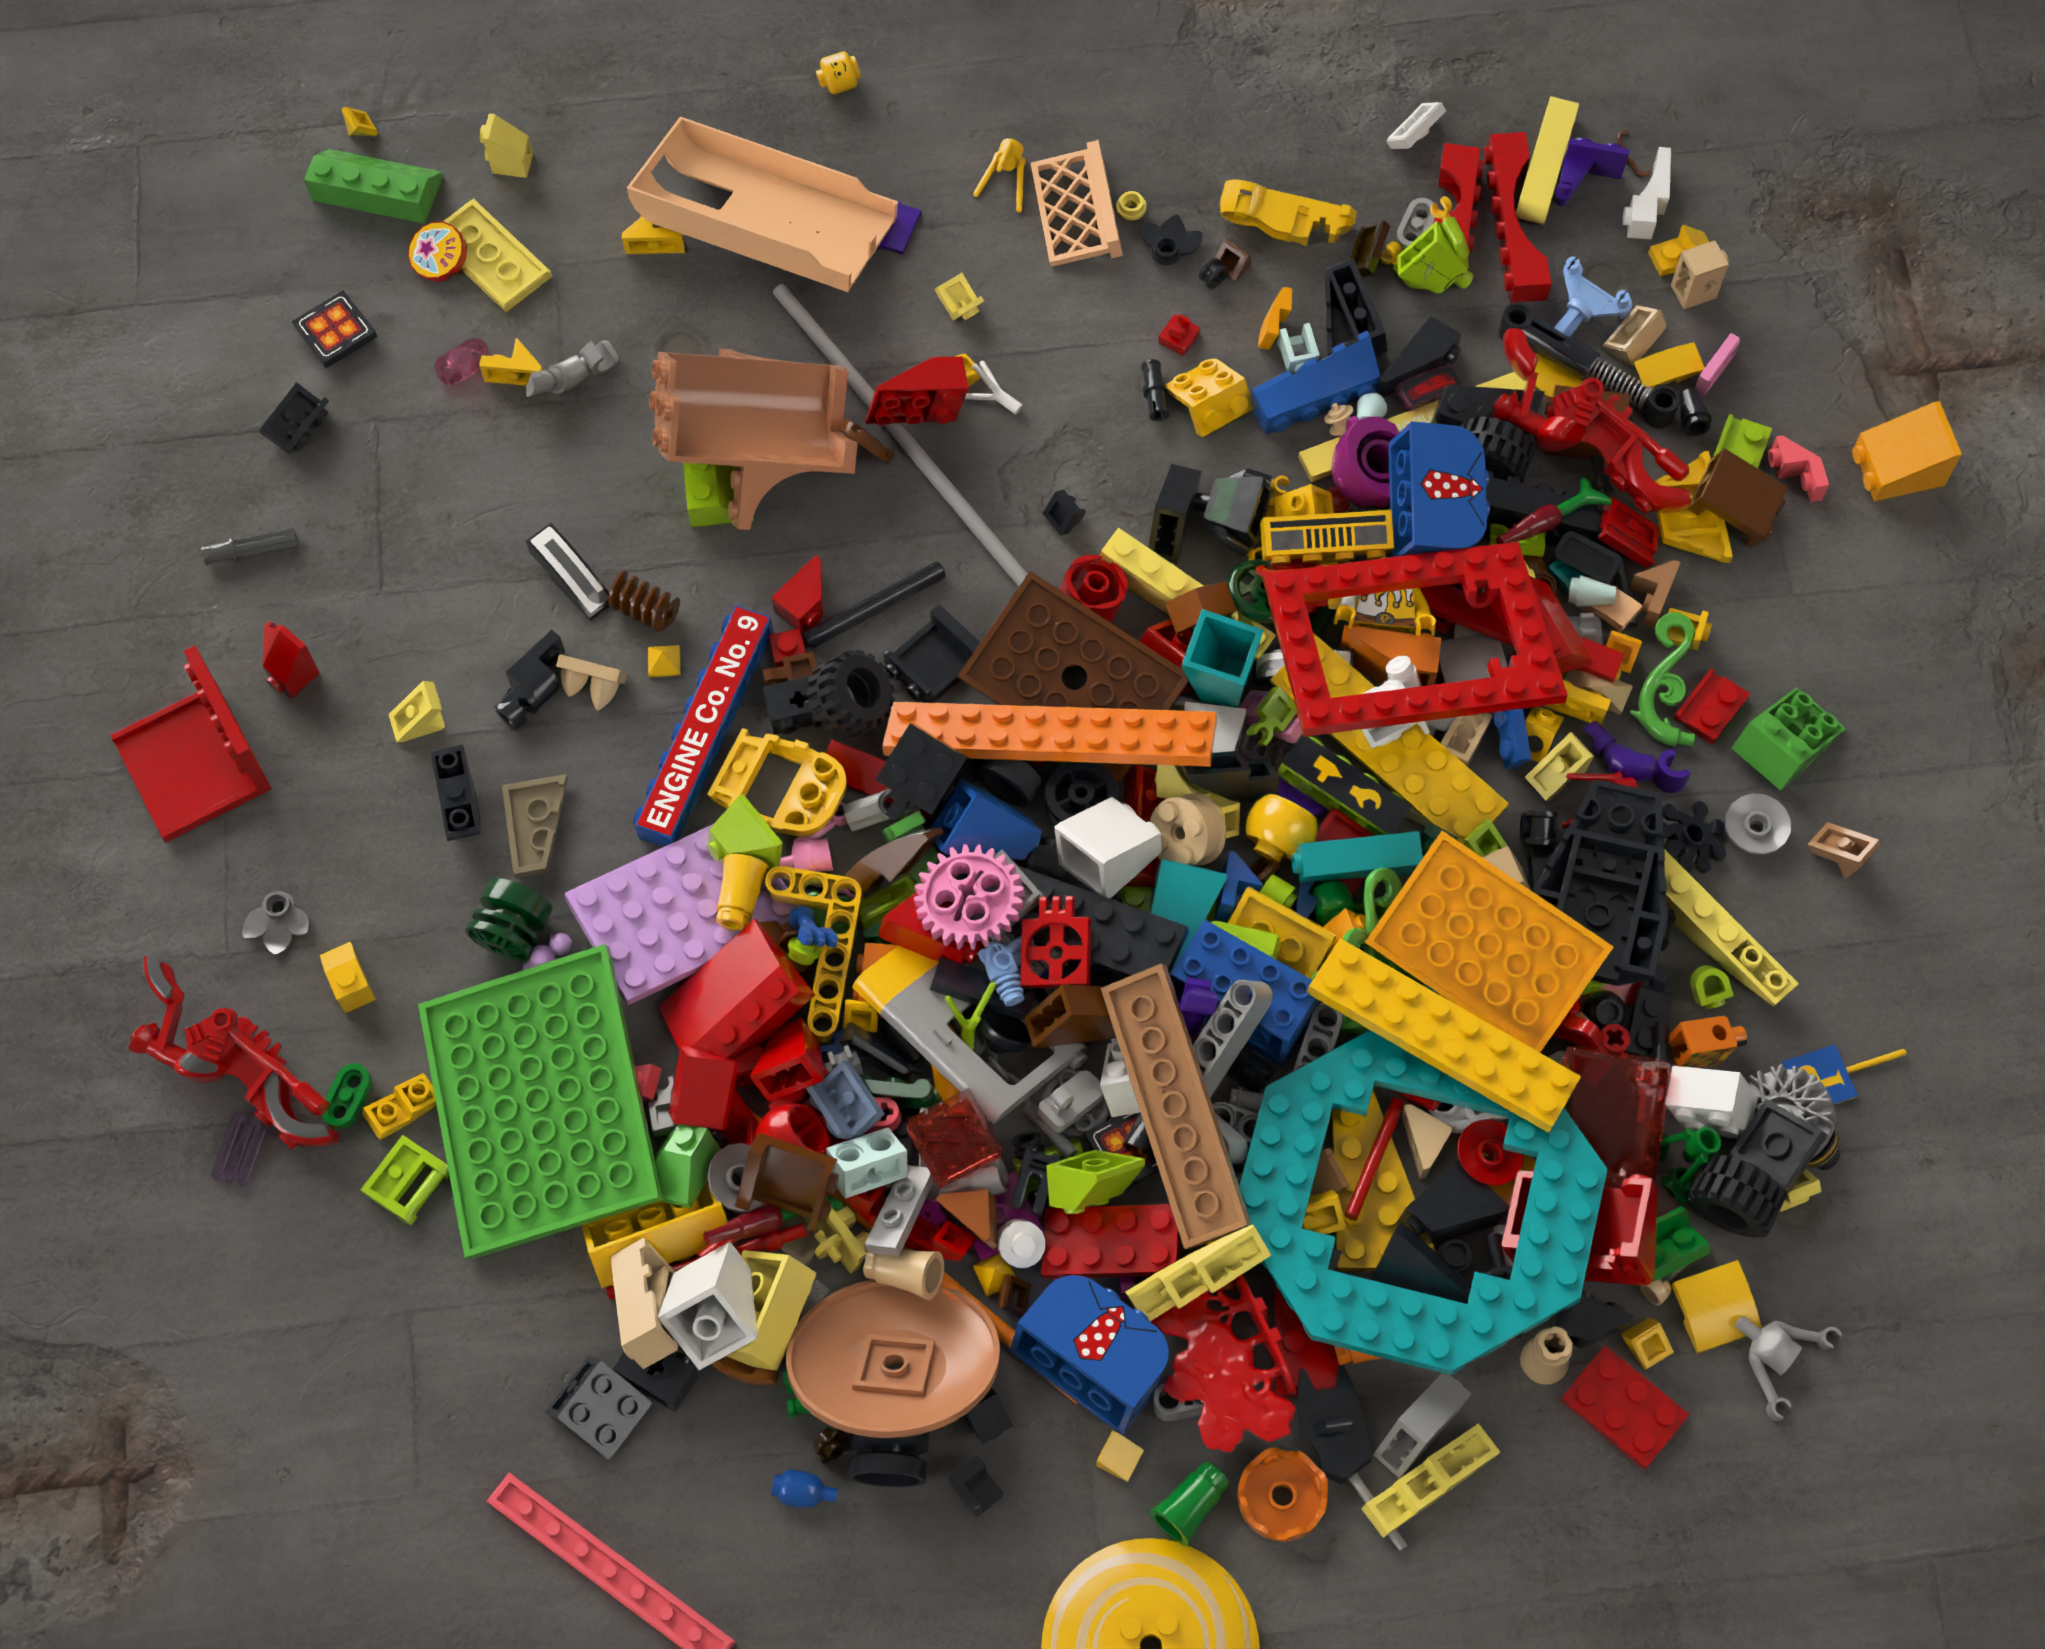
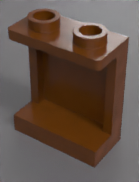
(1739, 495)
(788, 1178)

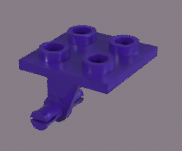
(1588, 157)

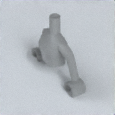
(1776, 1349)

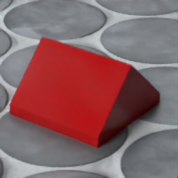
(702, 1089)

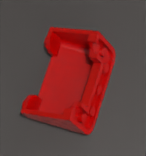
(1623, 1233)

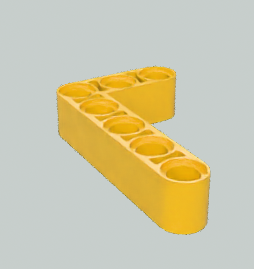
(836, 911)

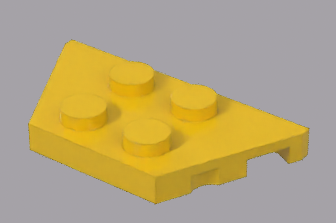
(1694, 533)

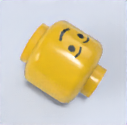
(838, 73)

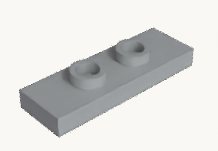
(900, 1212)

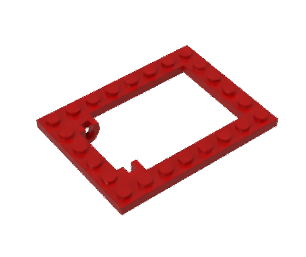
(1528, 682)

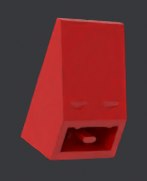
(921, 394)

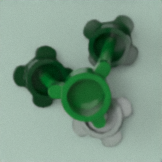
(1698, 1148)

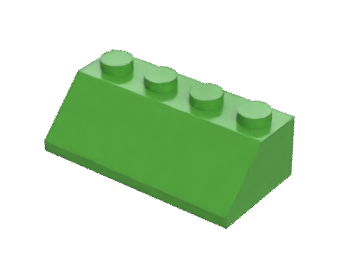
(372, 185)

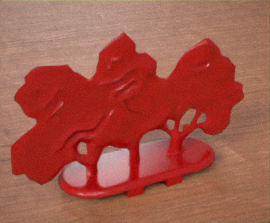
(1222, 1371)

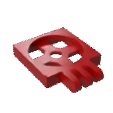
(1056, 920)

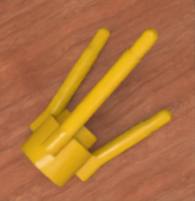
(1007, 158)

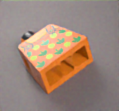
(1705, 1041)

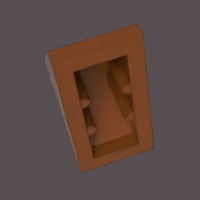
(1187, 608)
(975, 1211)

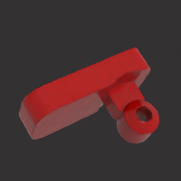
(1579, 1030)

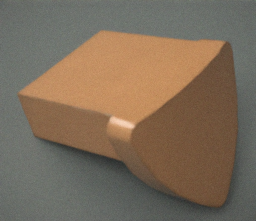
(1328, 1174)

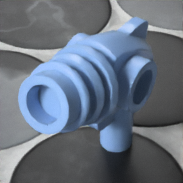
(1003, 969)

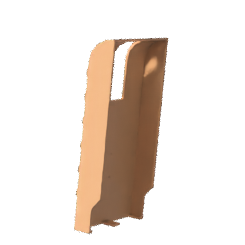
(778, 207)

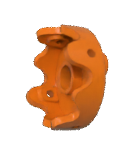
(1282, 1469)

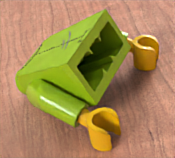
(1435, 257)

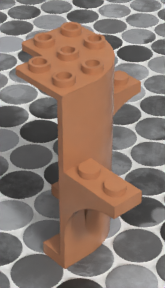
(751, 415)

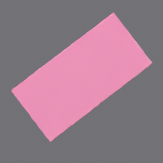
(1717, 365)

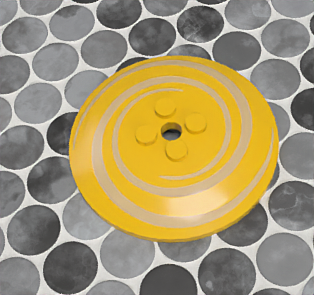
(1149, 1591)

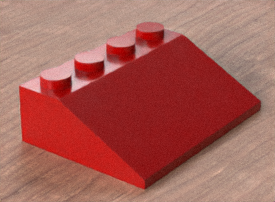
(736, 997)

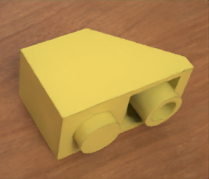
(506, 147)

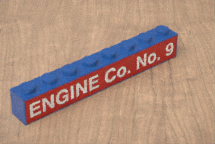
(704, 727)

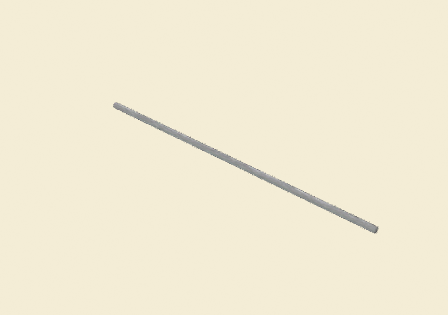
(904, 438)

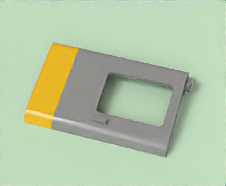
(902, 995)

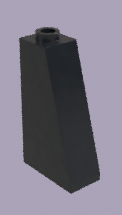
(1417, 1267)

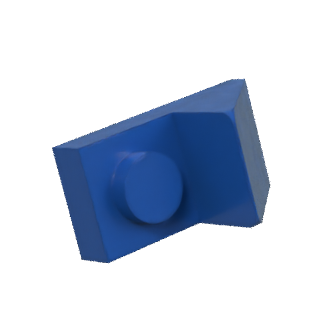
(1237, 880)

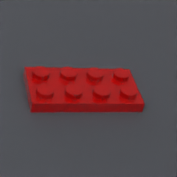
(1110, 1241)

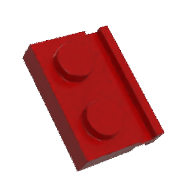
(1629, 533)
(1711, 706)

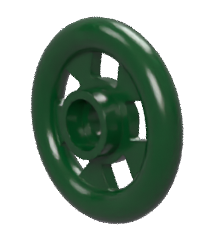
(1257, 611)

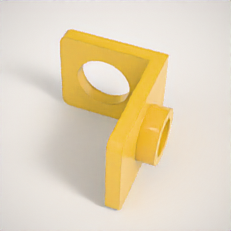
(1545, 726)

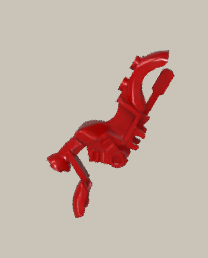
(1590, 419)

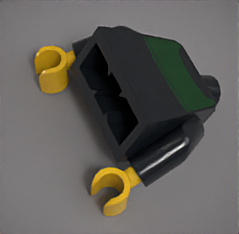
(1238, 508)

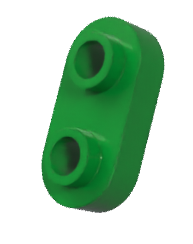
(344, 1097)

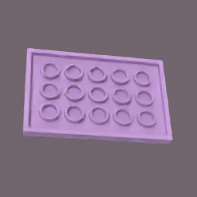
(662, 915)

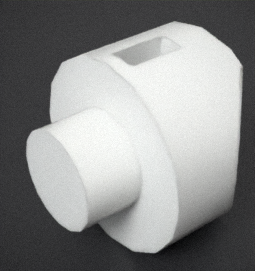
(1020, 1243)

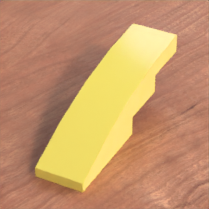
(1198, 1272)
(1430, 1480)

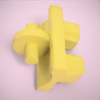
(839, 1242)

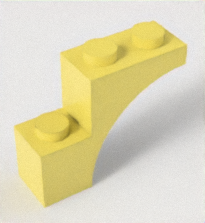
(1173, 783)

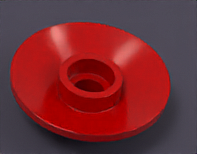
(1488, 1138)

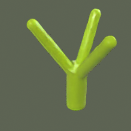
(969, 1025)

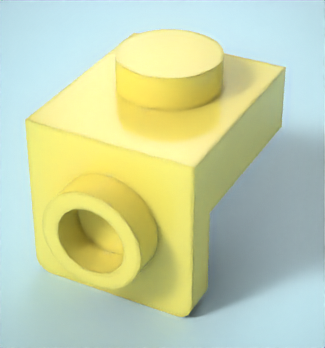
(959, 298)

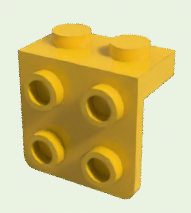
(1212, 395)

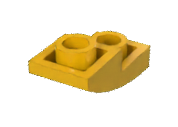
(1670, 365)
(402, 1107)

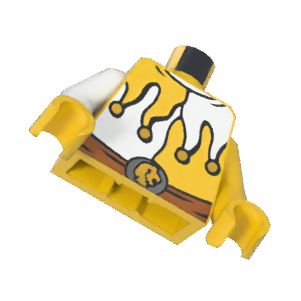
(1388, 610)

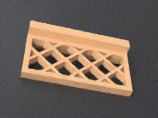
(1102, 206)

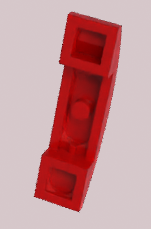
(949, 1240)

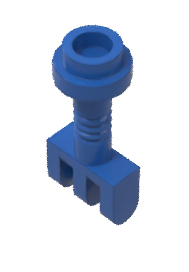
(802, 919)

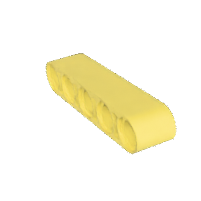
(1547, 160)

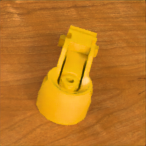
(1283, 214)

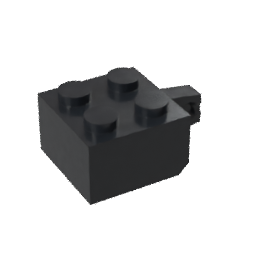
(920, 772)

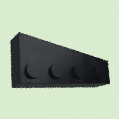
(1513, 502)

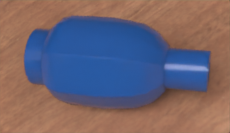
(801, 1489)

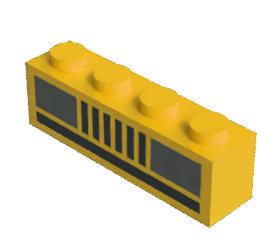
(1327, 536)

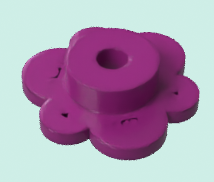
(932, 1212)

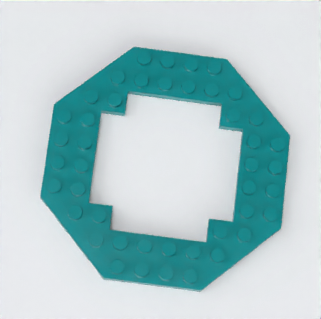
(1389, 1318)

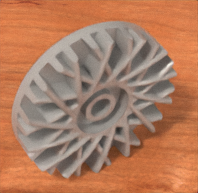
(1798, 1094)

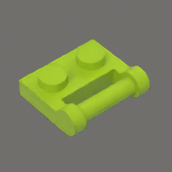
(398, 1173)

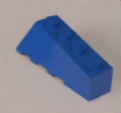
(1317, 386)

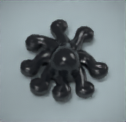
(1692, 837)

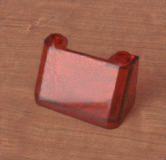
(1620, 1108)

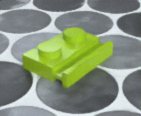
(1744, 439)

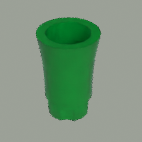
(1190, 1503)

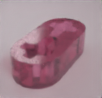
(461, 361)

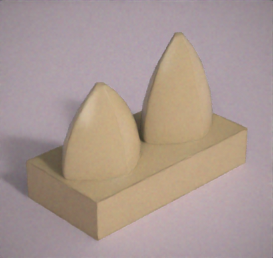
(603, 681)

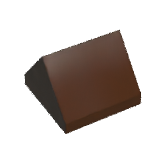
(1234, 258)

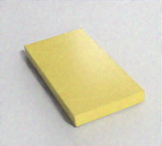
(496, 257)

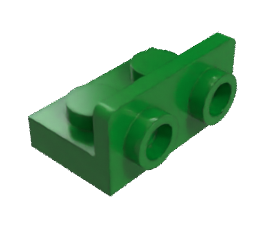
(1677, 1243)

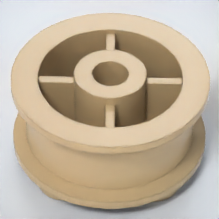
(1190, 829)

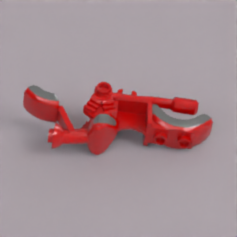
(226, 1047)

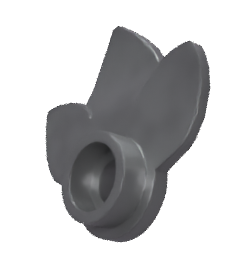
(274, 927)

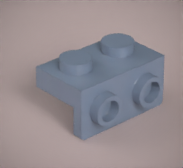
(845, 1102)

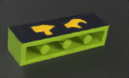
(1337, 784)

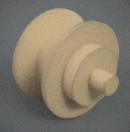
(1338, 417)

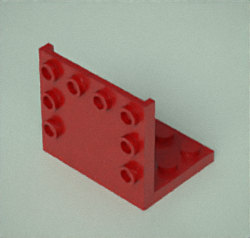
(191, 757)

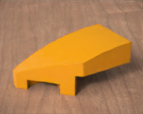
(1277, 313)

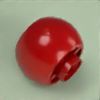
(797, 1126)

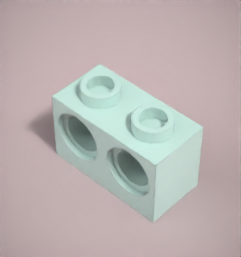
(869, 1162)

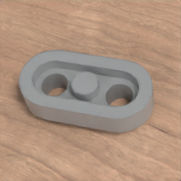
(1413, 226)

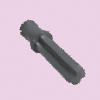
(250, 546)

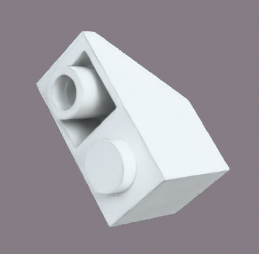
(1117, 1084)

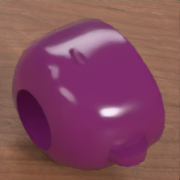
(1350, 471)

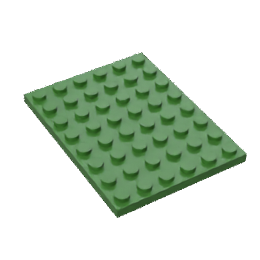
(539, 1102)

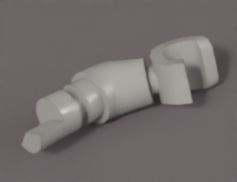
(574, 370)

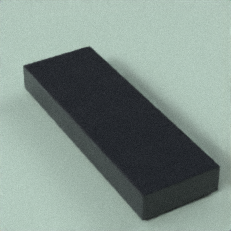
(970, 985)

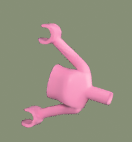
(814, 854)

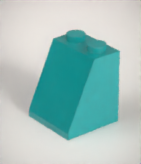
(1221, 658)

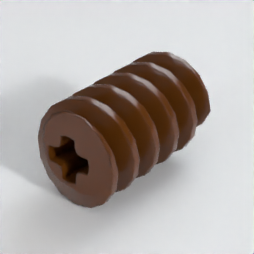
(642, 604)

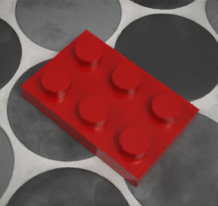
(1624, 1407)

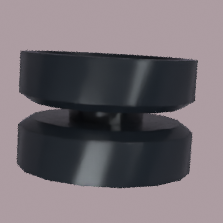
(889, 1460)

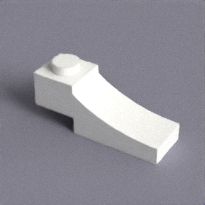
(1653, 201)

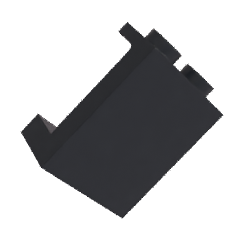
(932, 657)

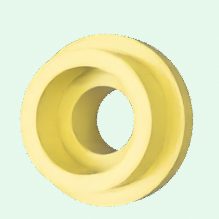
(1132, 199)

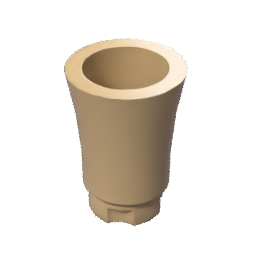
(910, 1271)
(1541, 1364)

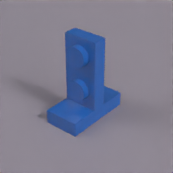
(1513, 738)

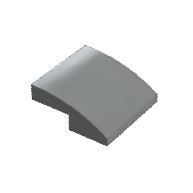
(1468, 657)

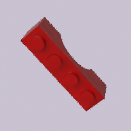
(1458, 175)

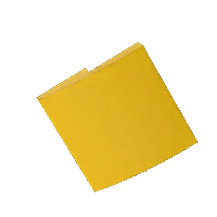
(1714, 1304)

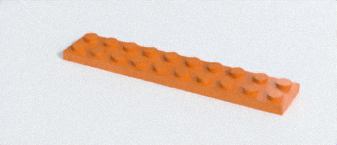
(1062, 733)

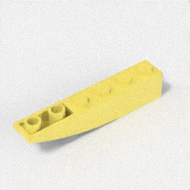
(1160, 580)
(1722, 936)

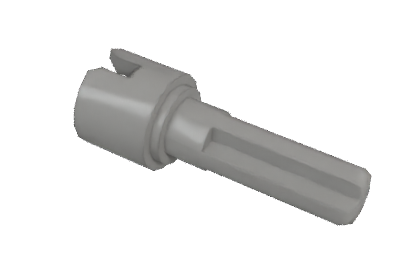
(990, 1177)

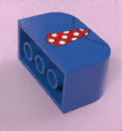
(1436, 489)
(1093, 1349)

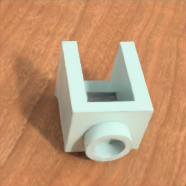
(1298, 348)

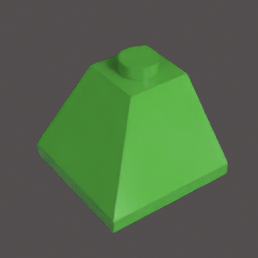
(684, 1163)

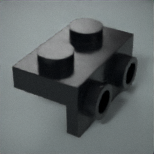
(293, 417)

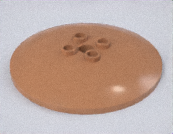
(855, 1334)

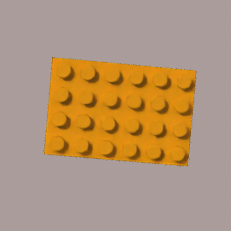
(1488, 943)

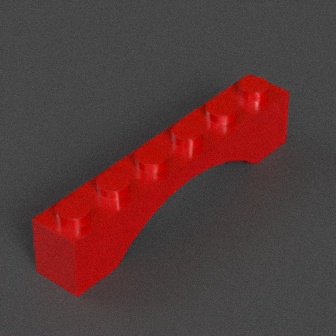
(1526, 268)

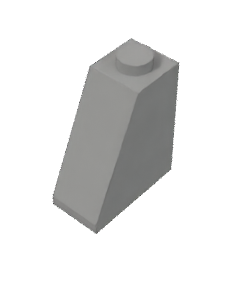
(1421, 1424)

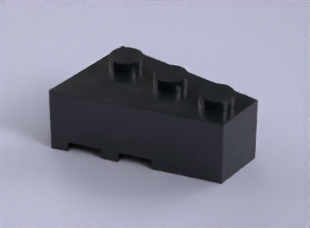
(1350, 309)
(1466, 402)

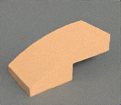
(1620, 613)

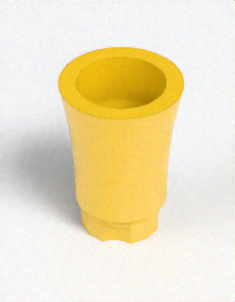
(739, 890)

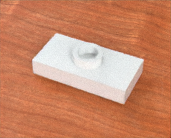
(1416, 125)

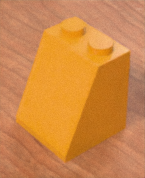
(1907, 453)

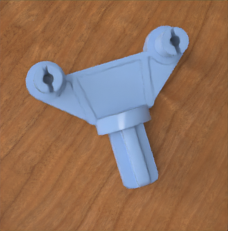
(1588, 300)

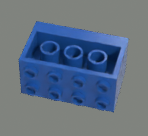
(1226, 959)

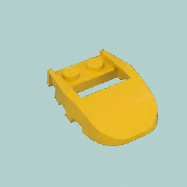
(810, 798)

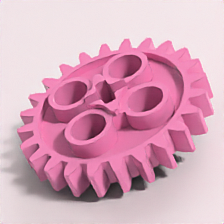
(996, 906)

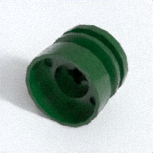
(509, 919)

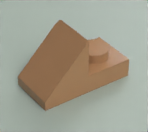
(1655, 585)
(1844, 847)

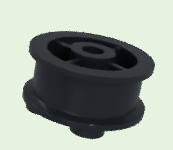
(1077, 788)

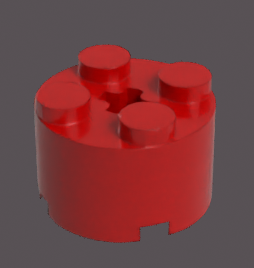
(1096, 585)

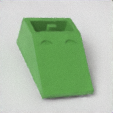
(1787, 738)

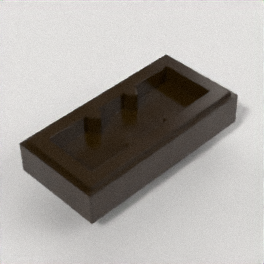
(1369, 246)

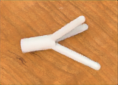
(998, 394)

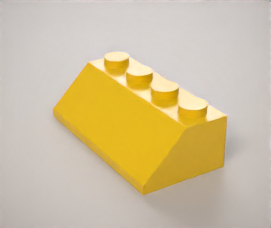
(669, 1228)

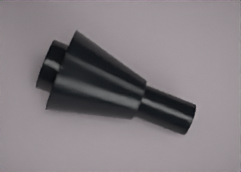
(1662, 1048)

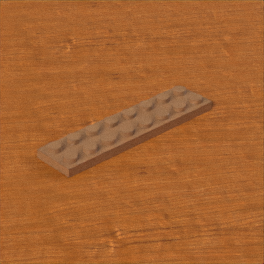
(1175, 1107)

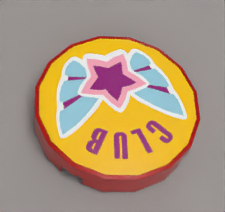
(437, 251)

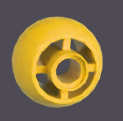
(1279, 827)

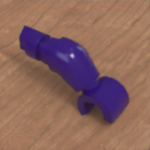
(1635, 764)
(1196, 1003)

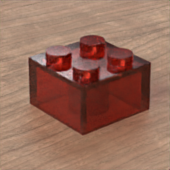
(954, 1138)

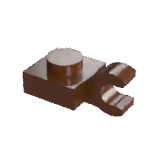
(793, 668)

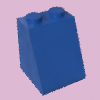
(981, 819)

